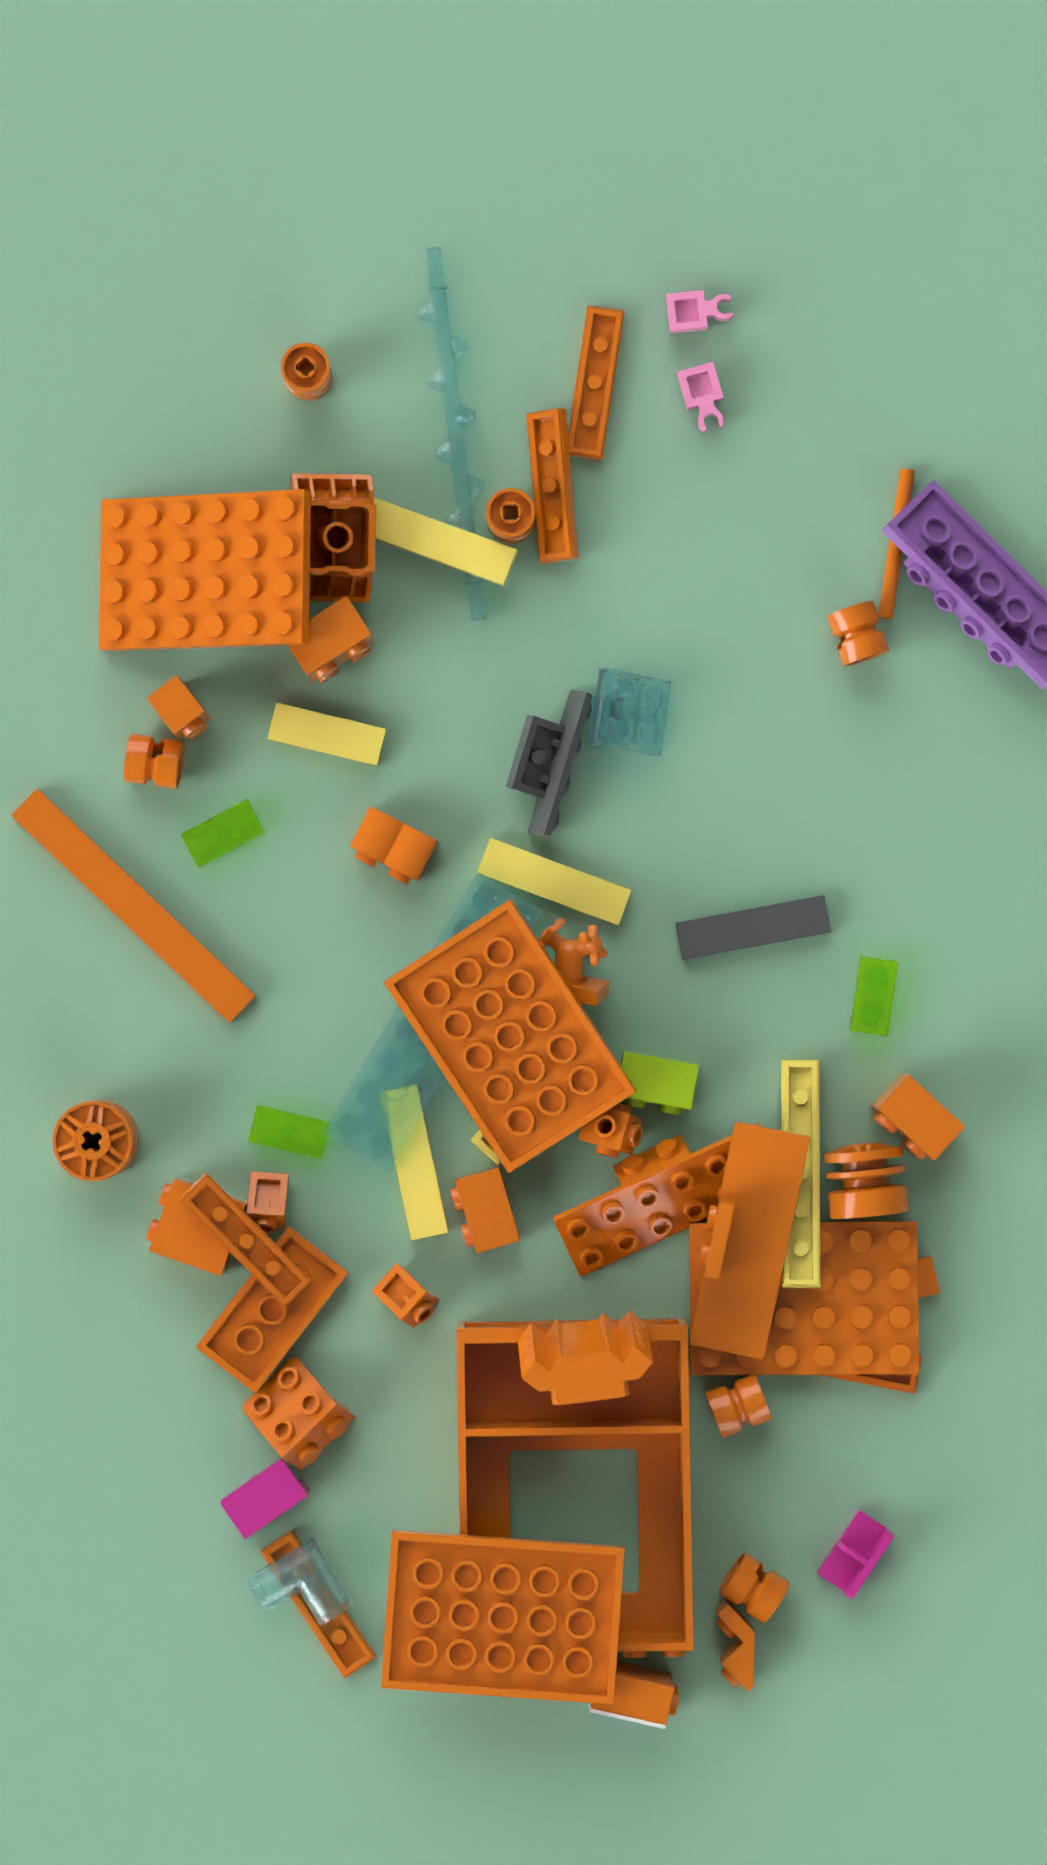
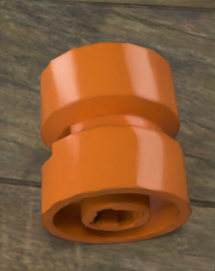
(306, 371)
(510, 515)
(858, 633)
(154, 761)
(738, 1405)
(754, 1588)

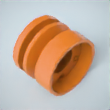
(117, 1144)
(866, 1181)

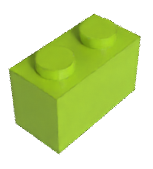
(660, 1082)

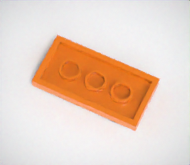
(257, 1328)

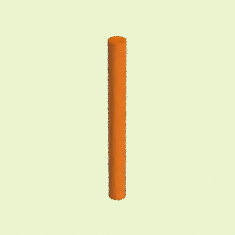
(894, 554)

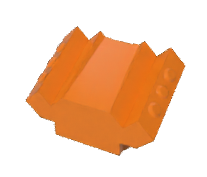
(340, 535)
(585, 1358)

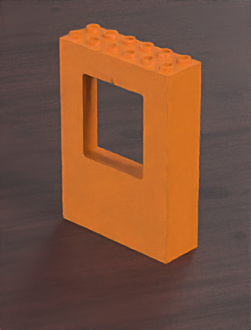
(508, 1415)

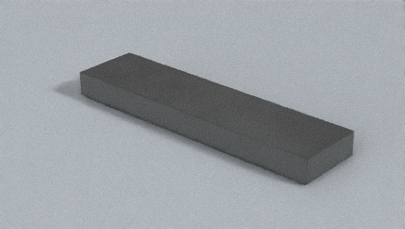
(753, 927)

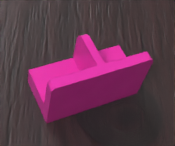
(264, 1498)
(855, 1553)

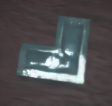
(304, 1572)

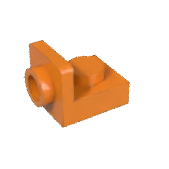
(268, 1200)
(405, 1296)

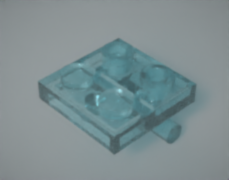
(629, 712)

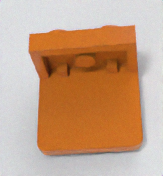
(297, 1414)

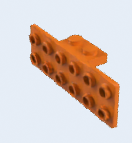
(656, 1199)
(748, 1240)

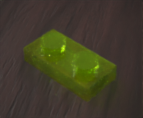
(223, 833)
(873, 996)
(288, 1131)

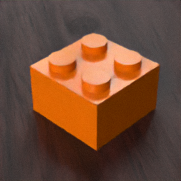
(333, 639)
(916, 1117)

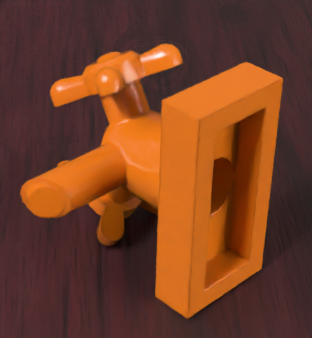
(570, 961)

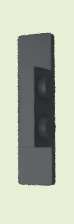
(546, 758)

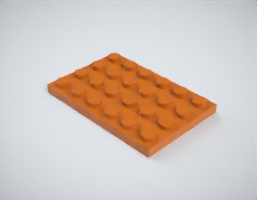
(205, 571)
(510, 1036)
(851, 1325)
(502, 1617)

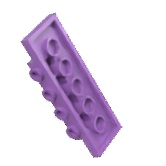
(974, 580)

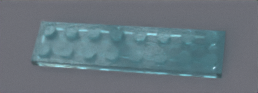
(400, 1071)

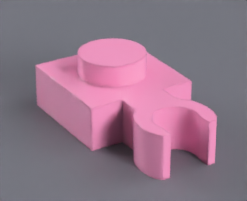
(690, 311)
(701, 390)

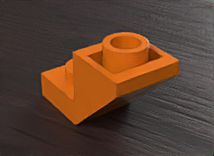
(739, 1657)

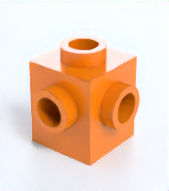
(613, 1131)

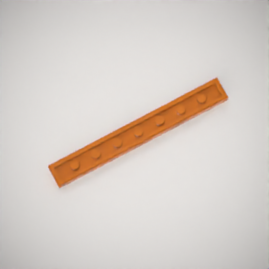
(133, 905)

